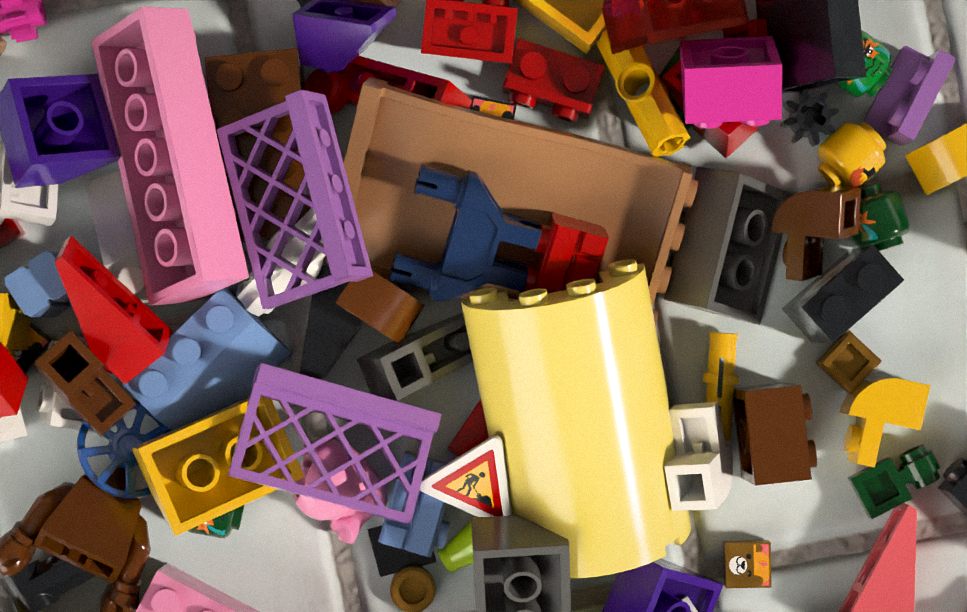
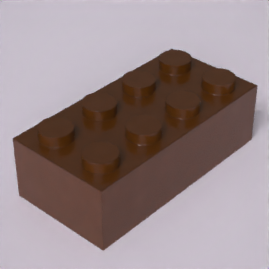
(247, 85)

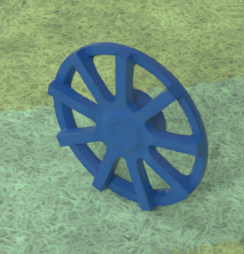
(119, 452)

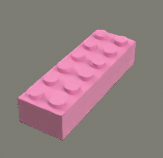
(169, 156)

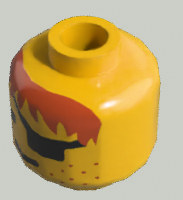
(851, 155)

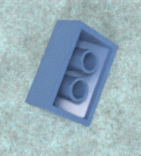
(207, 362)

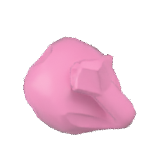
(348, 483)

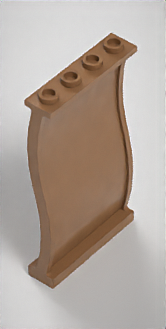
(525, 169)

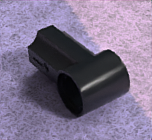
(43, 582)

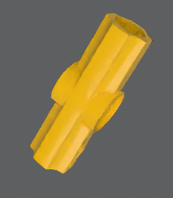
(652, 109)

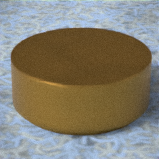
(413, 588)

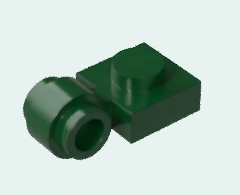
(884, 486)

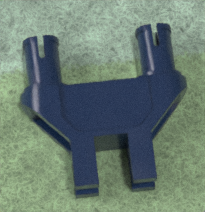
(472, 240)

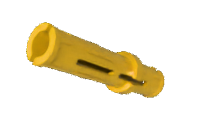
(722, 346)

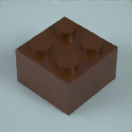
(773, 433)

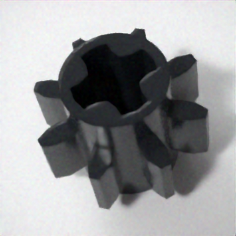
(821, 117)

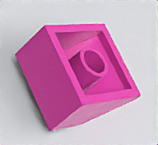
(731, 81)

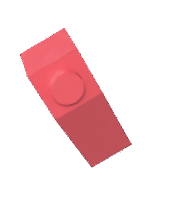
(889, 571)

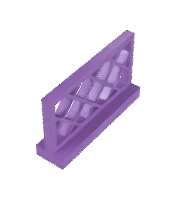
(323, 179)
(345, 404)

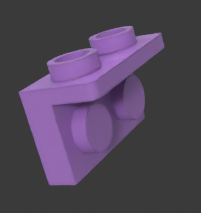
(908, 94)

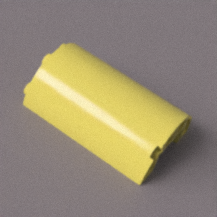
(581, 414)

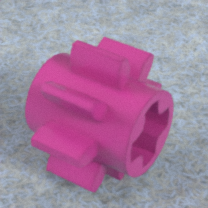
(22, 18)

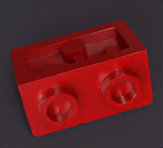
(470, 29)
(552, 81)

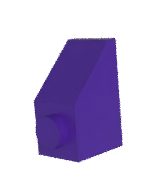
(337, 31)

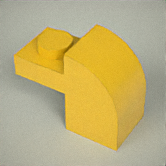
(940, 160)
(877, 403)

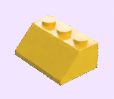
(191, 465)

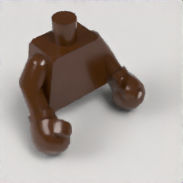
(87, 531)

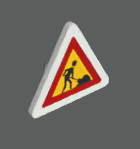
(474, 481)

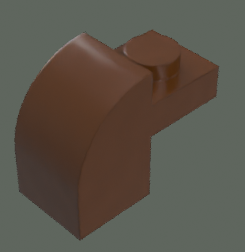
(810, 218)
(381, 306)
(84, 384)

